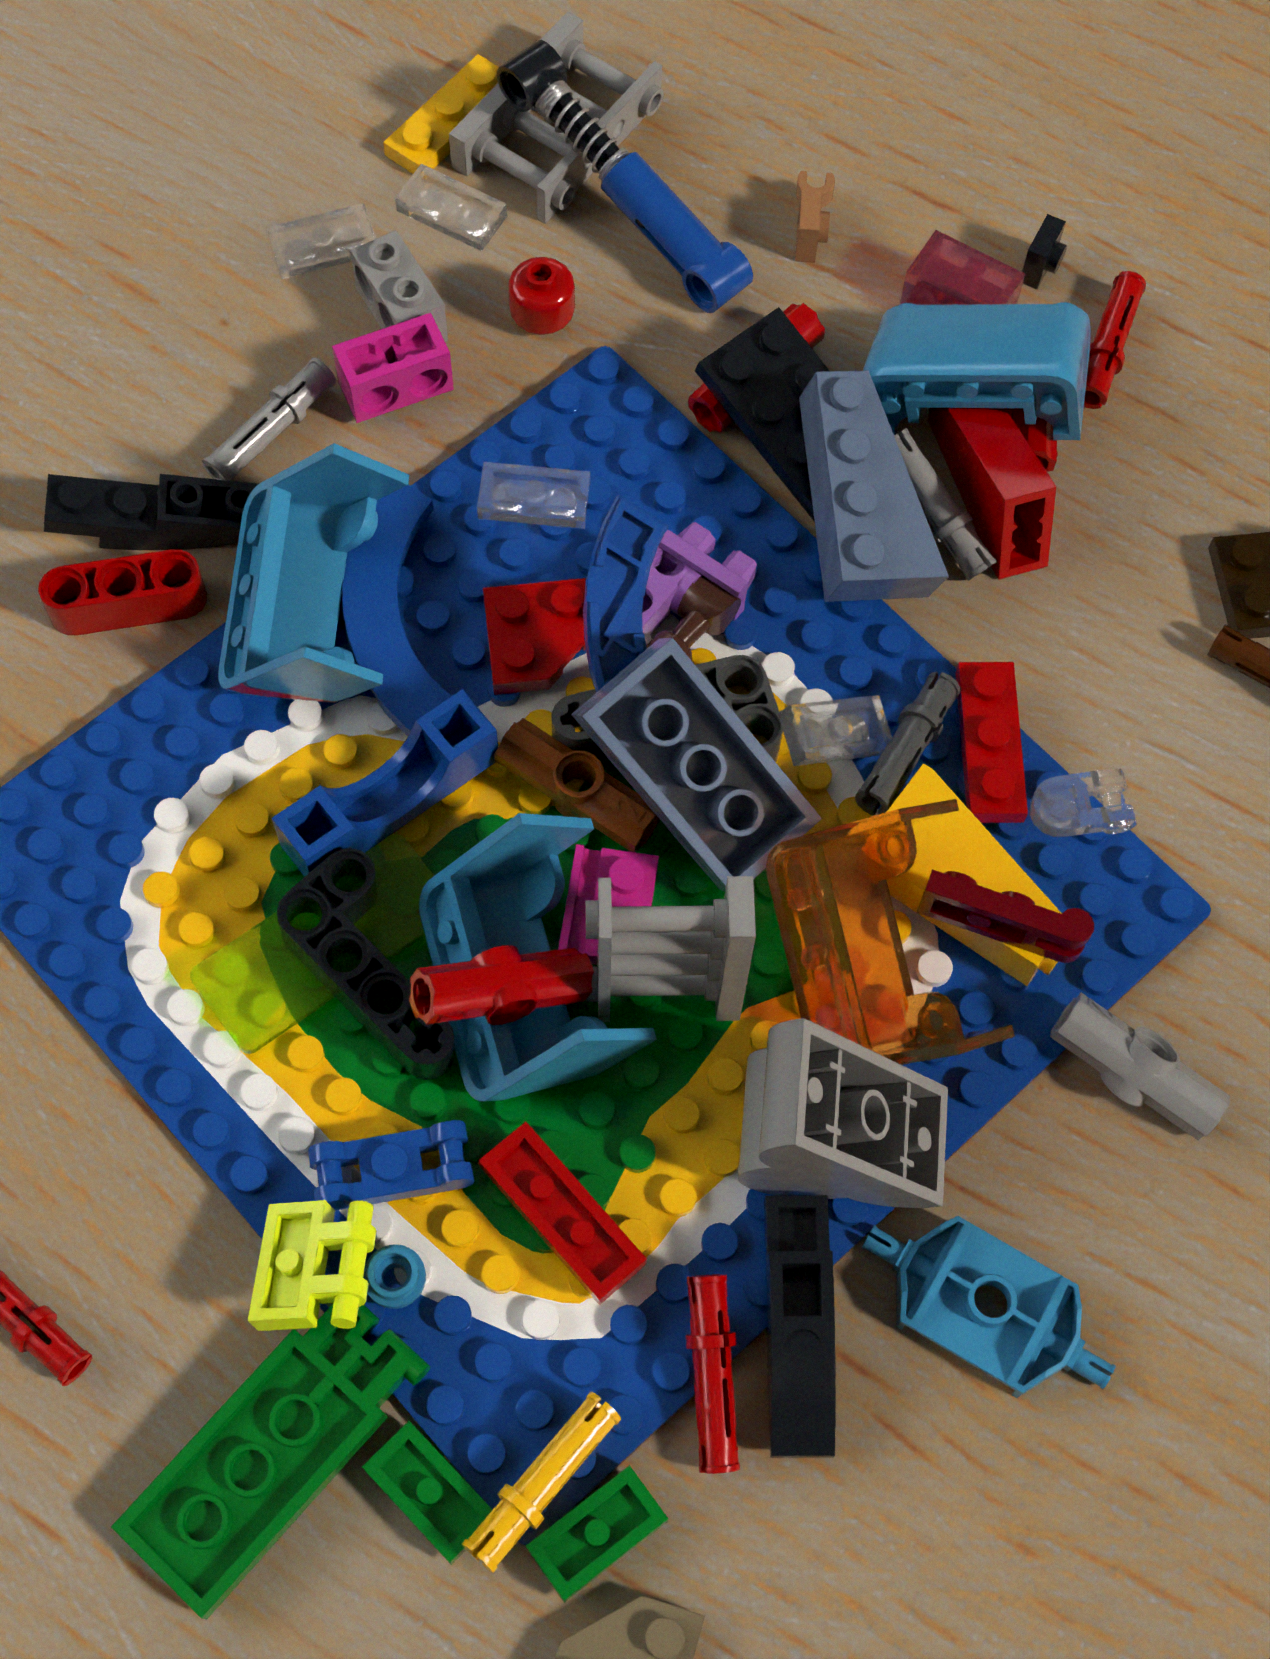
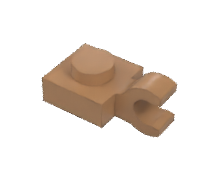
(812, 222)

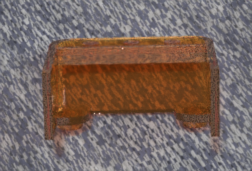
(847, 940)

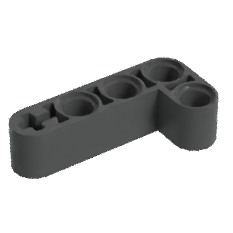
(756, 709)

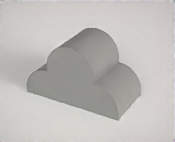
(840, 1122)

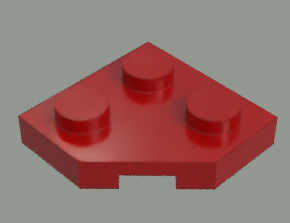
(533, 632)

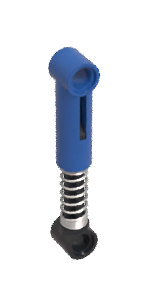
(709, 269)

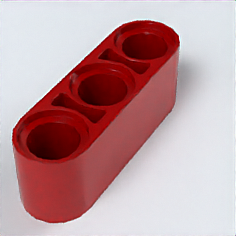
(100, 581)

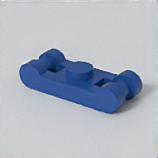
(392, 1165)

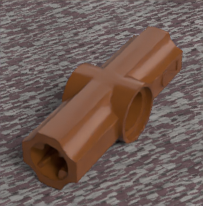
(550, 765)

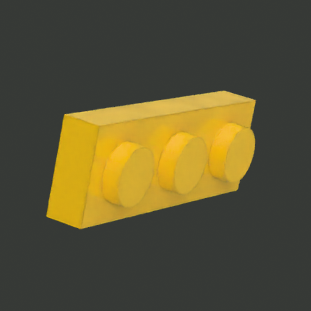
(426, 133)

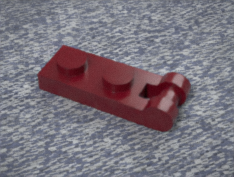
(1006, 916)

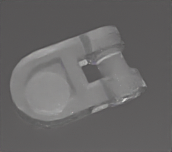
(1064, 808)

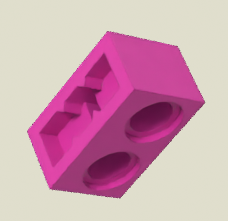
(393, 367)

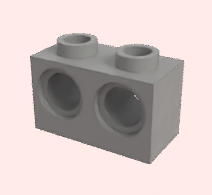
(395, 283)

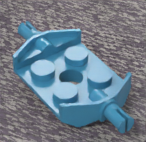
(938, 1302)

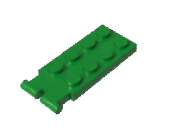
(266, 1457)

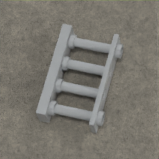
(491, 120)
(674, 948)

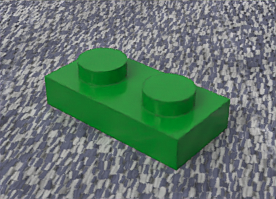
(427, 1490)
(596, 1533)

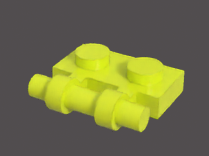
(294, 1261)

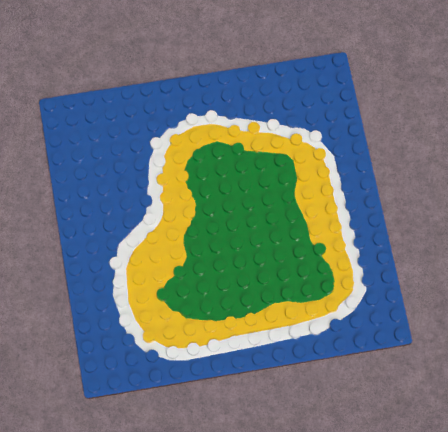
(160, 847)

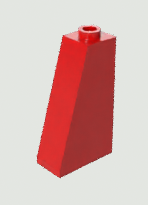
(999, 485)

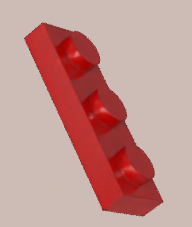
(991, 742)
(562, 1213)

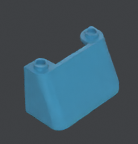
(984, 359)

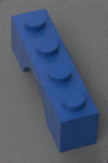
(436, 759)

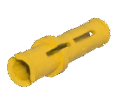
(541, 1482)

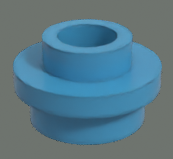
(394, 1257)

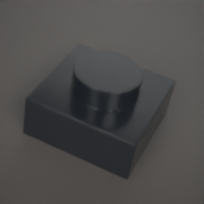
(1044, 252)

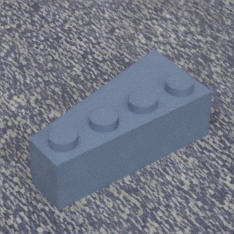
(863, 499)

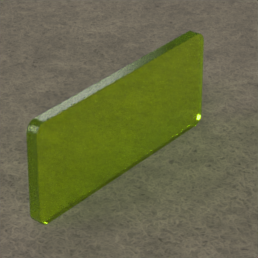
(265, 990)

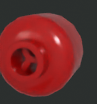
(541, 295)

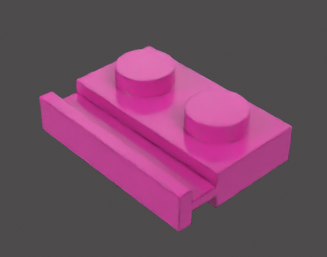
(631, 885)

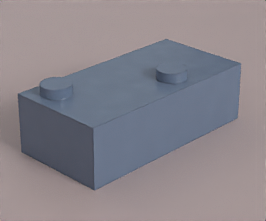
(695, 763)

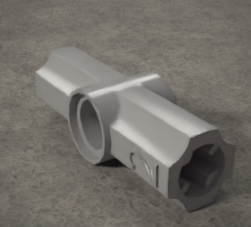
(1140, 1066)

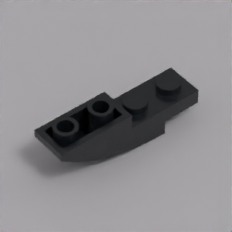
(140, 516)
(800, 1327)

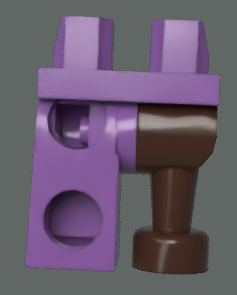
(694, 587)

